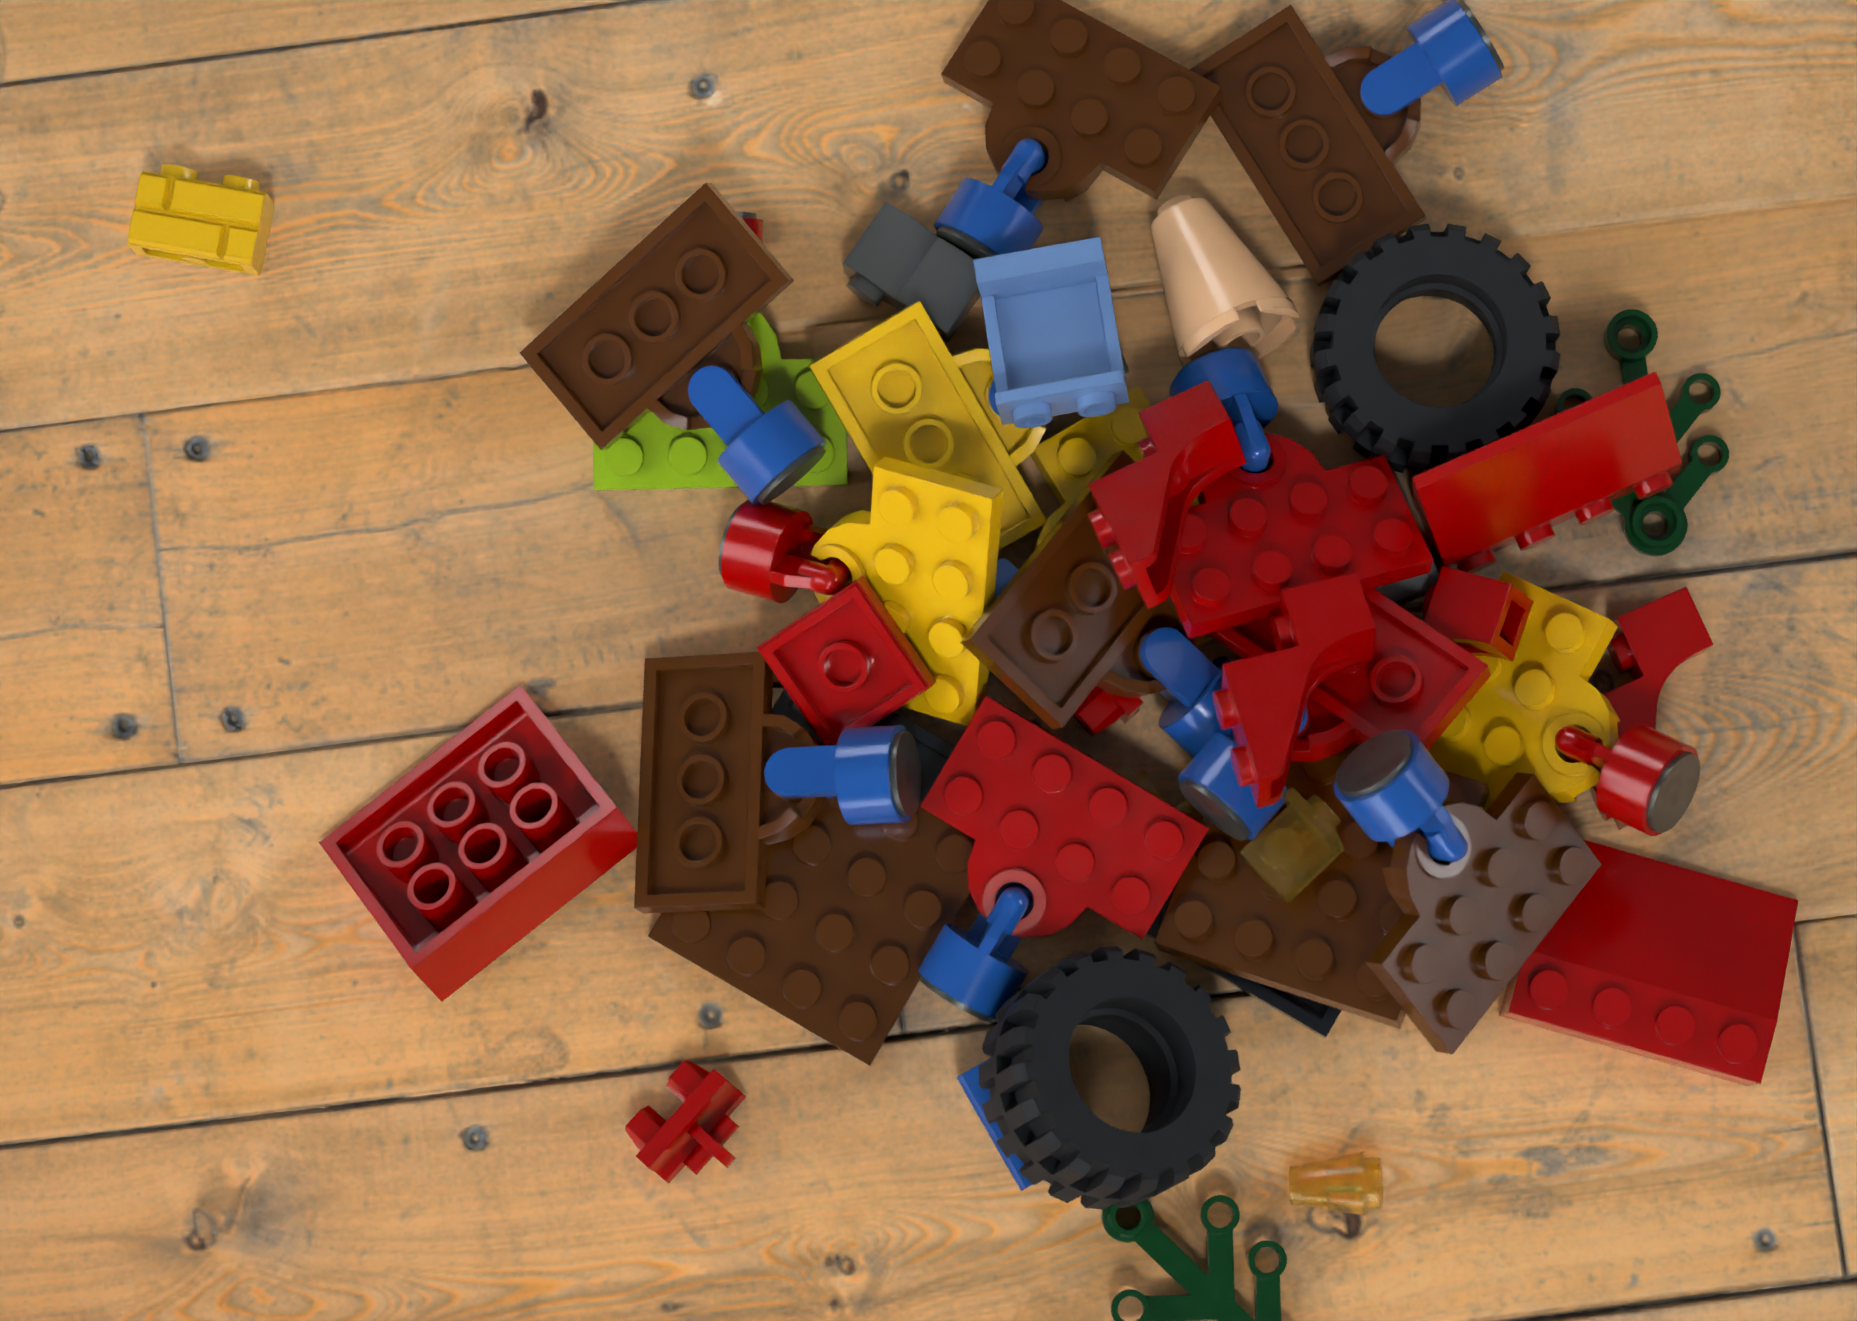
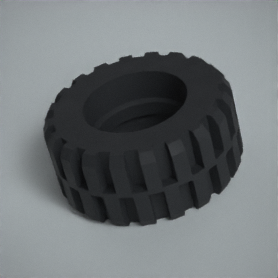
(1449, 268)
(1172, 1038)

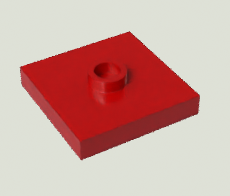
(846, 662)

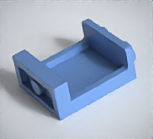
(1052, 332)

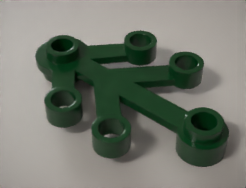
(1671, 503)
(1211, 1294)

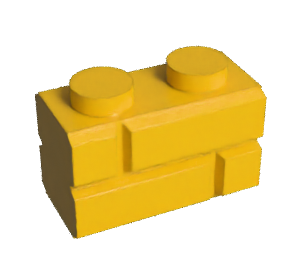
(201, 220)

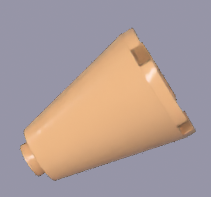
(1215, 284)

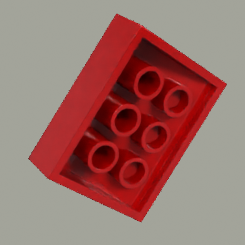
(1549, 475)
(480, 843)
(1663, 967)

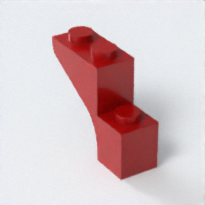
(1148, 501)
(1477, 613)
(1650, 646)
(1266, 695)

